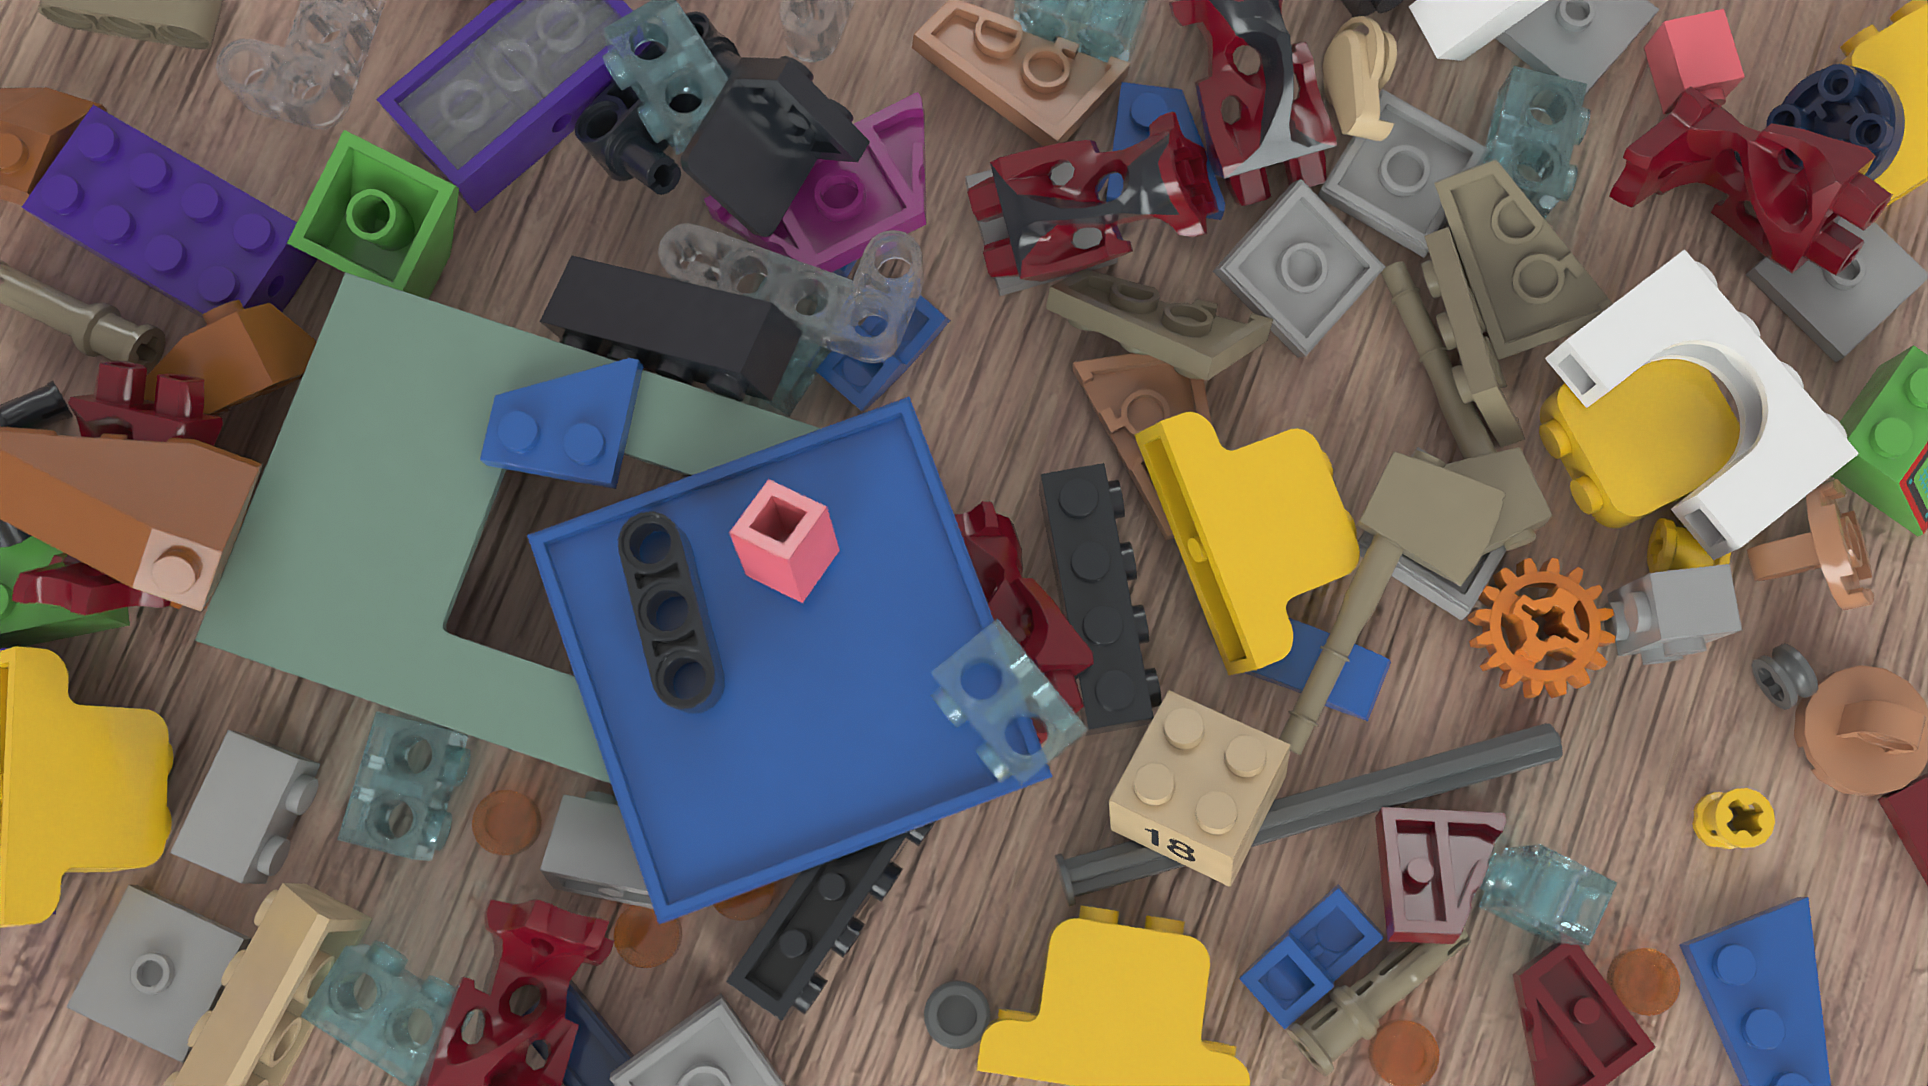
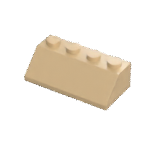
(258, 1019)

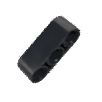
(648, 589)

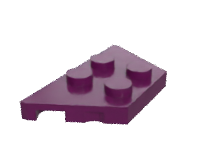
(852, 201)

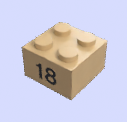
(1199, 787)

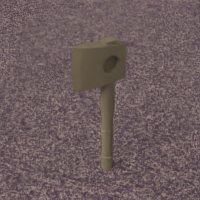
(1506, 470)
(1413, 512)

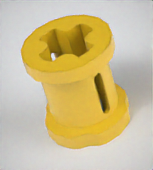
(1677, 549)
(1751, 825)

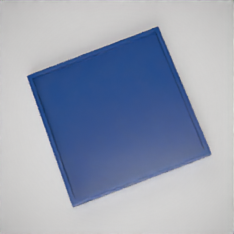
(823, 701)

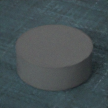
(956, 1014)

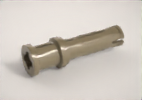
(94, 327)
(1356, 1010)

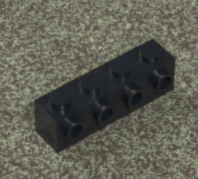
(673, 328)
(1095, 596)
(814, 921)

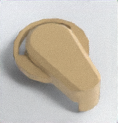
(1353, 74)

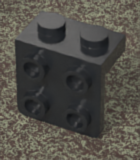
(766, 139)

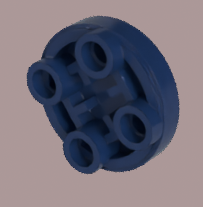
(1849, 107)

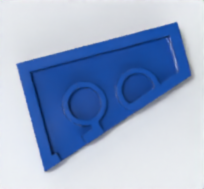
(1765, 995)

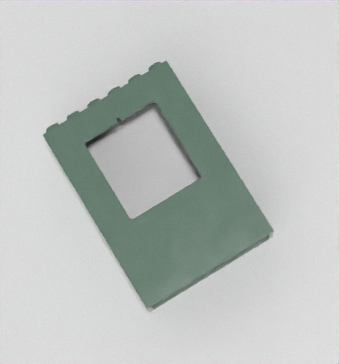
(386, 497)

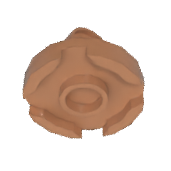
(1832, 545)
(1864, 731)

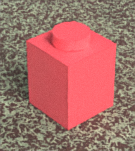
(1695, 54)
(785, 540)

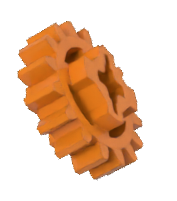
(1556, 607)

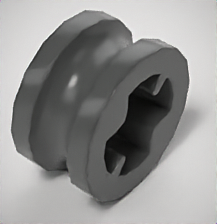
(1785, 676)

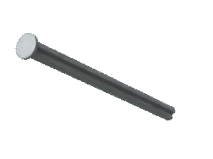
(1333, 804)

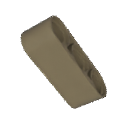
(158, 21)

